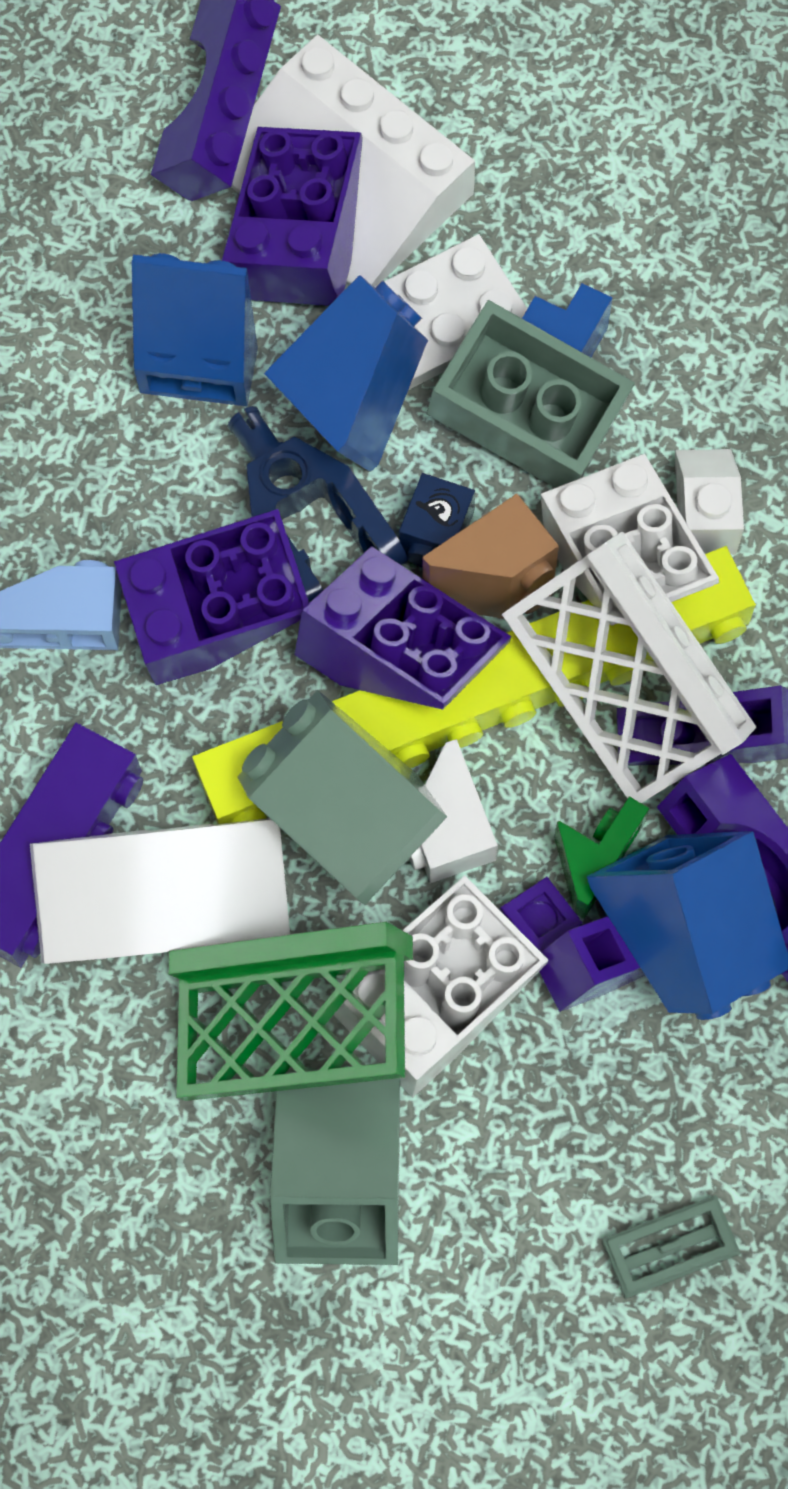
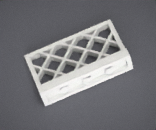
(670, 645)

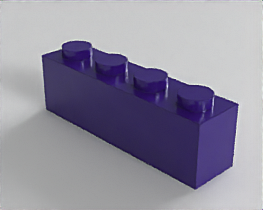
(70, 801)

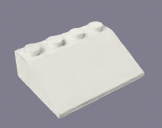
(407, 168)

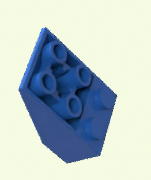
(193, 329)

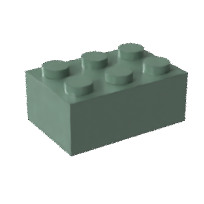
(528, 396)

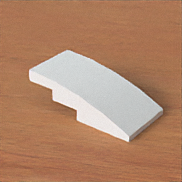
(159, 890)

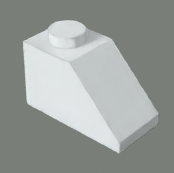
(710, 497)
(465, 835)

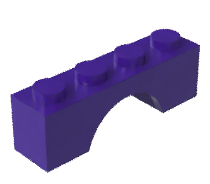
(206, 140)
(727, 800)

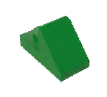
(583, 856)

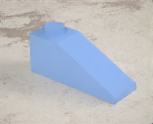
(63, 609)

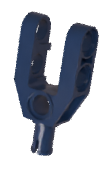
(319, 478)

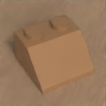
(494, 560)

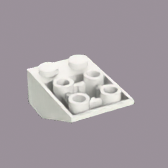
(631, 501)
(459, 980)

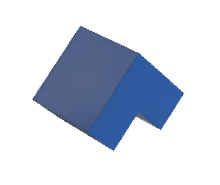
(580, 324)

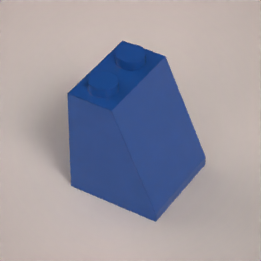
(354, 369)
(696, 919)

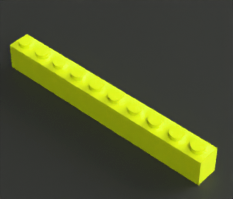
(501, 693)

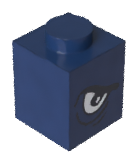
(434, 516)

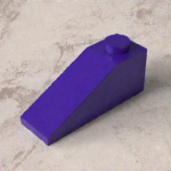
(767, 742)
(588, 964)

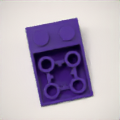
(297, 214)
(212, 595)
(395, 634)

